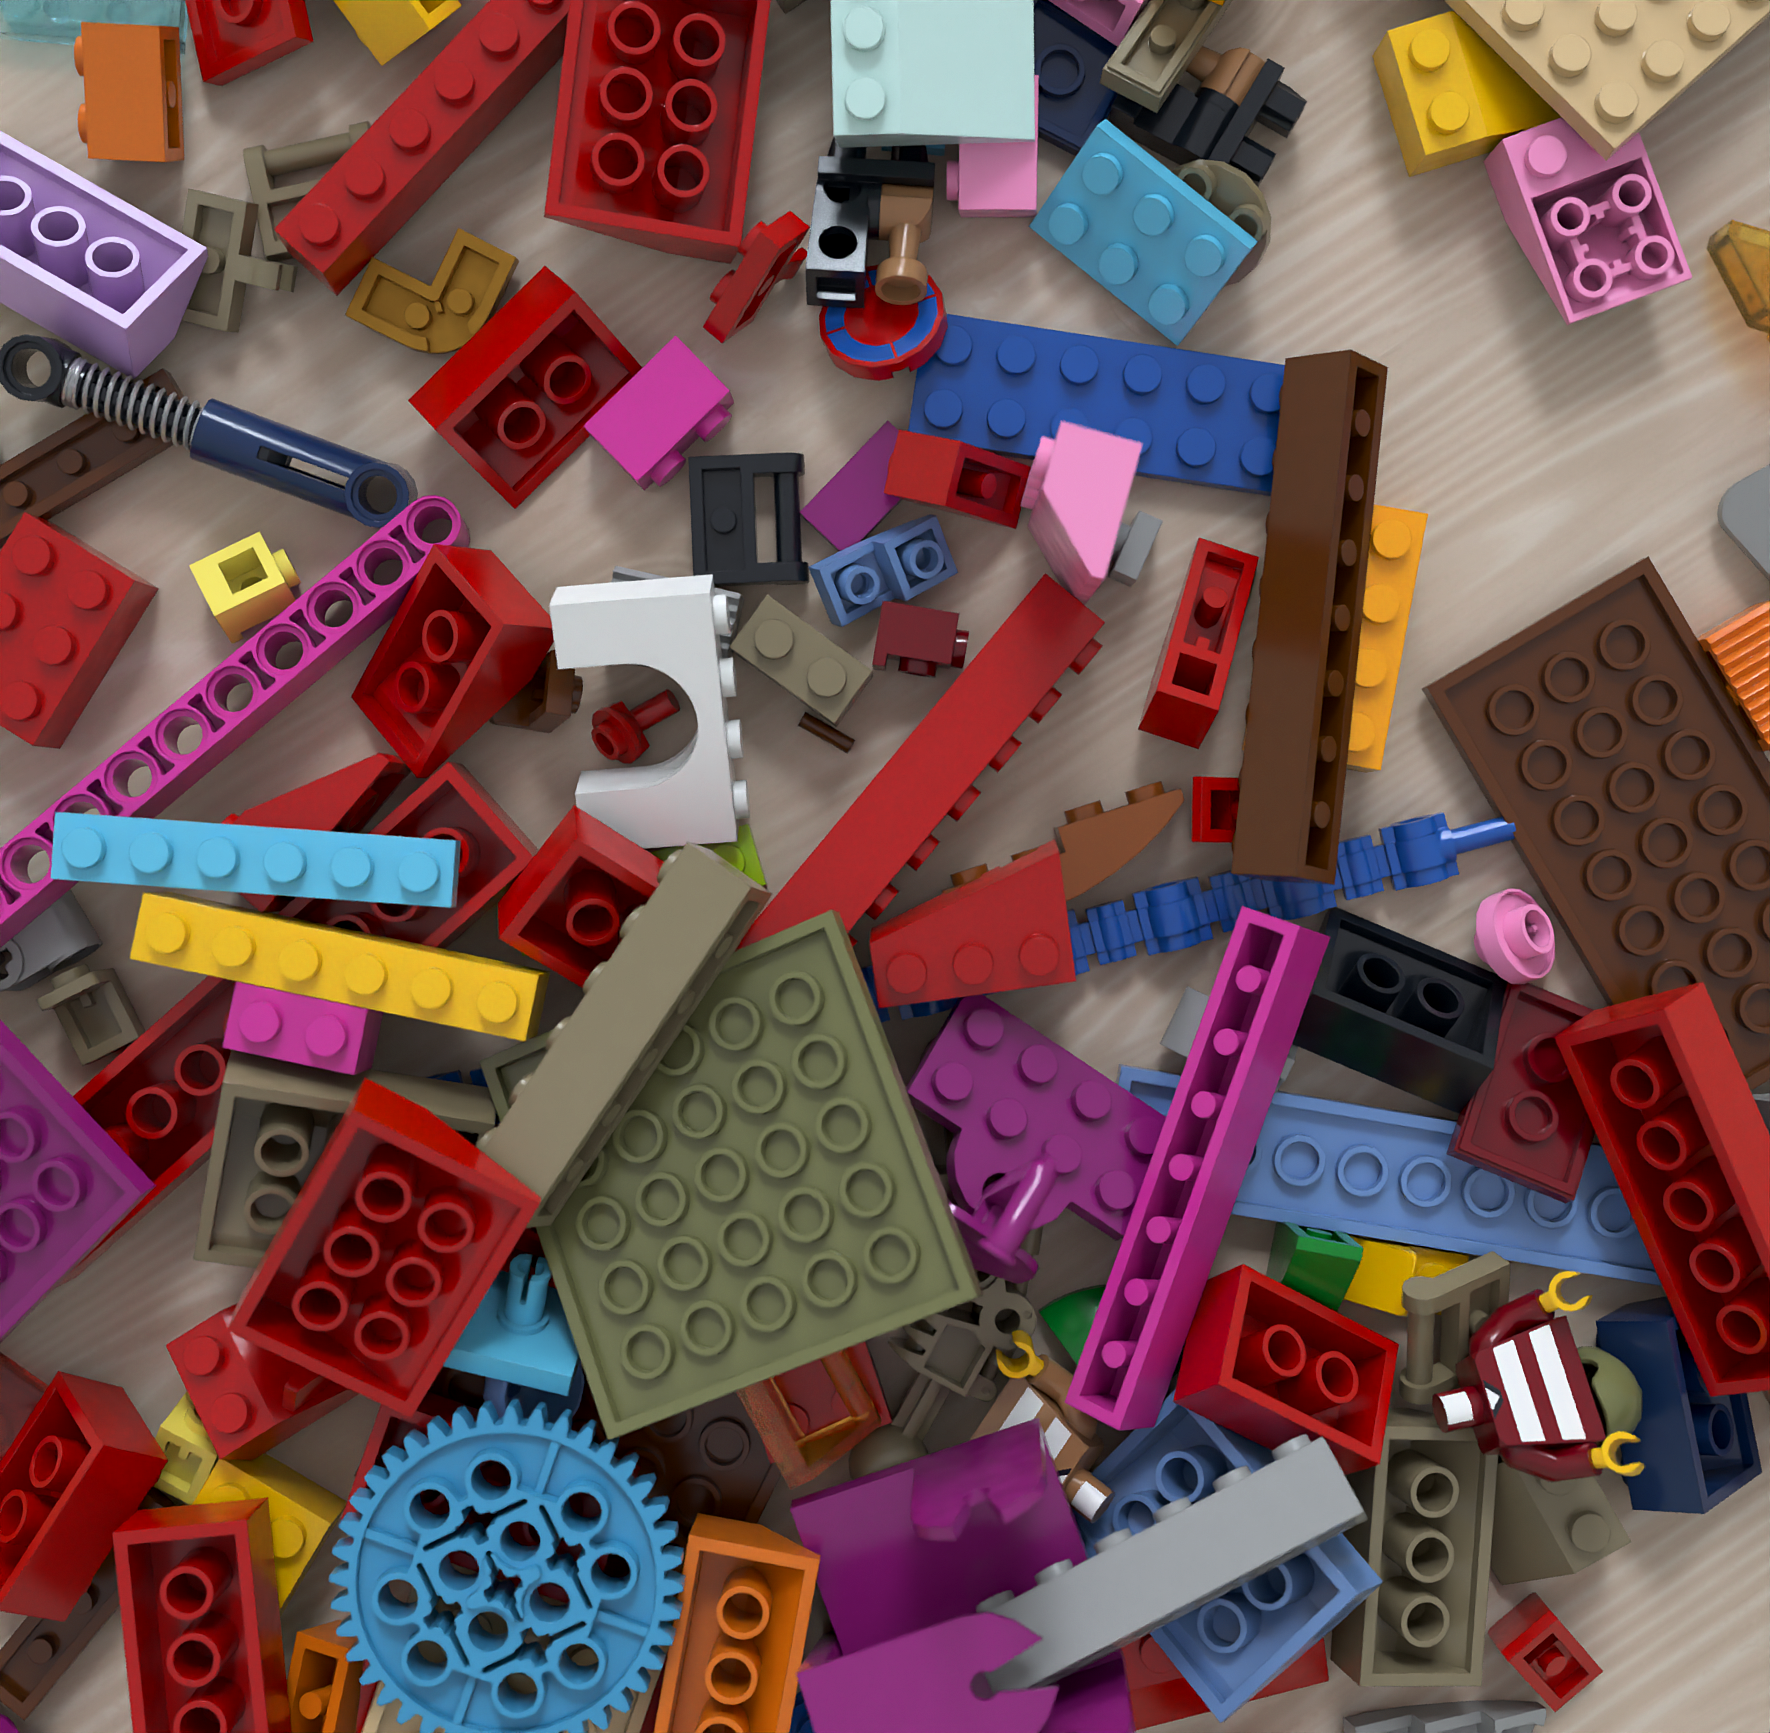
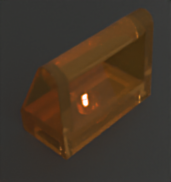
(805, 1457)

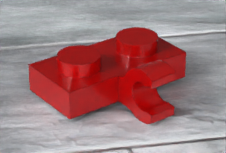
(767, 260)

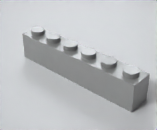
(1177, 1563)

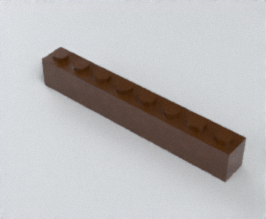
(1309, 618)

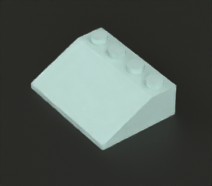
(932, 72)

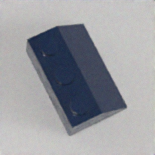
(1690, 1443)

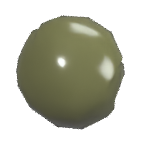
(1613, 1390)

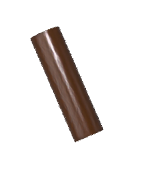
(826, 732)

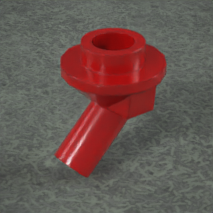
(620, 732)

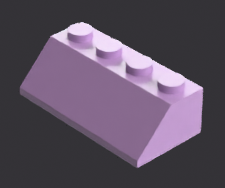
(90, 262)

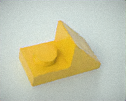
(1388, 1265)

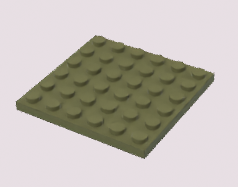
(753, 1192)

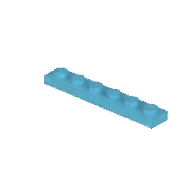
(255, 859)

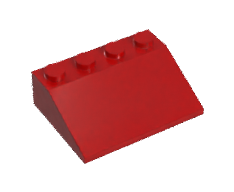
(658, 122)
(385, 1251)

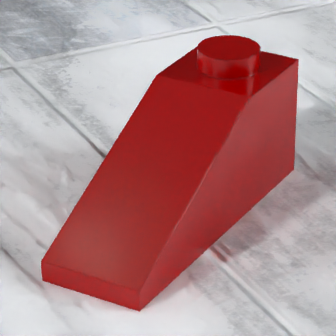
(1199, 644)

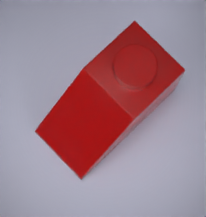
(956, 478)

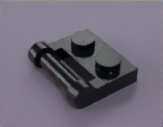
(726, 518)

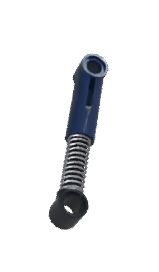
(215, 434)

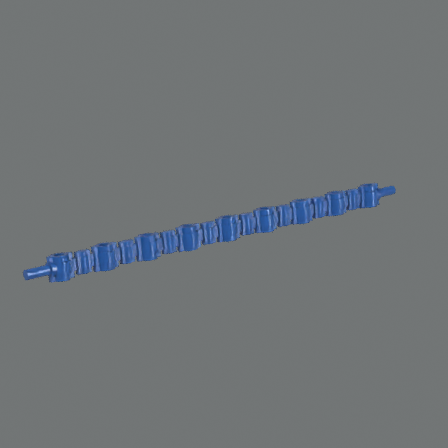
(1180, 914)

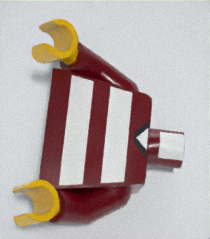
(1531, 1394)

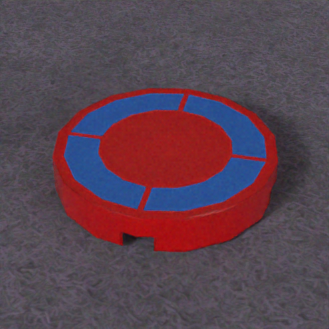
(884, 335)

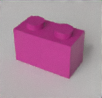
(661, 415)
(302, 1029)

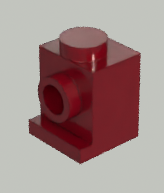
(919, 639)

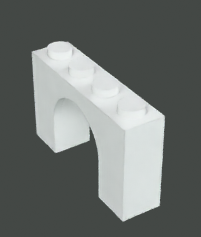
(677, 631)

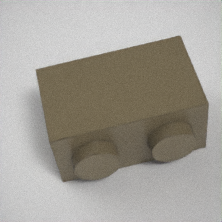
(801, 660)

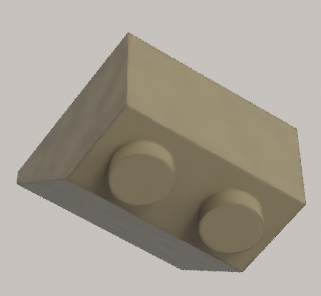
(1550, 1526)

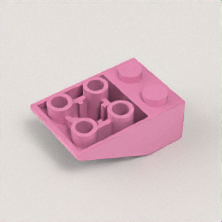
(1586, 222)

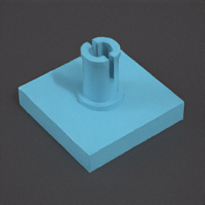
(520, 1332)

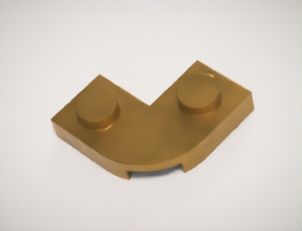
(438, 315)

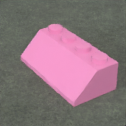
(1079, 502)

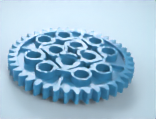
(404, 1541)

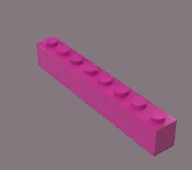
(1196, 1170)

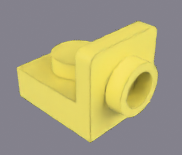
(188, 1452)

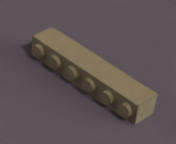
(623, 1025)

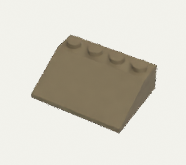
(273, 1131)

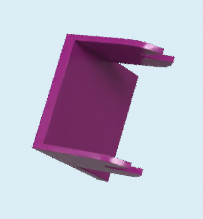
(944, 1538)
(924, 1681)

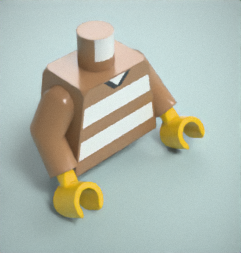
(1039, 1390)

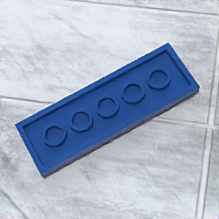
(1193, 411)

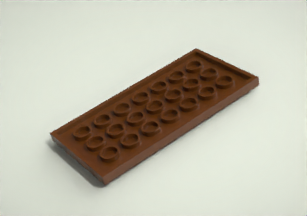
(1630, 797)

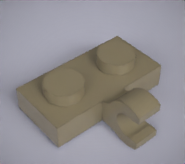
(228, 233)

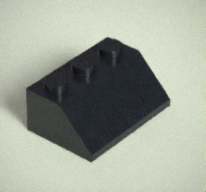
(1402, 1012)

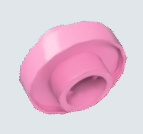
(1514, 936)

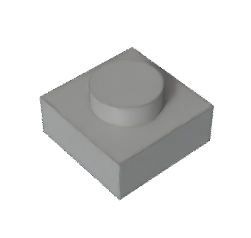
(1133, 547)

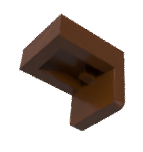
(544, 700)

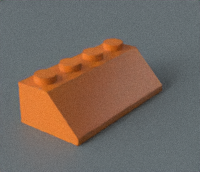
(737, 1630)

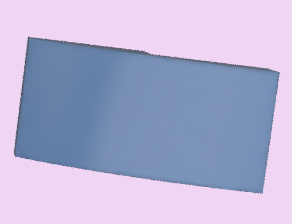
(883, 568)

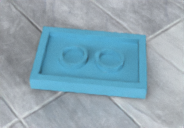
(1142, 232)

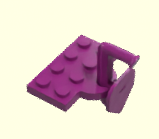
(1036, 1124)

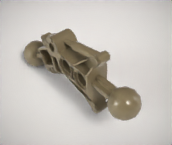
(948, 1356)

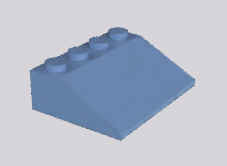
(1266, 1624)

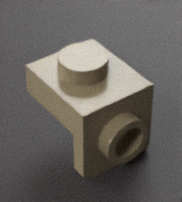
(93, 1012)

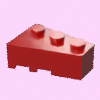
(981, 938)

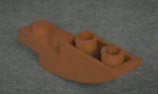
(1100, 842)

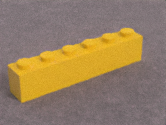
(340, 965)

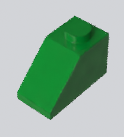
(1314, 1262)

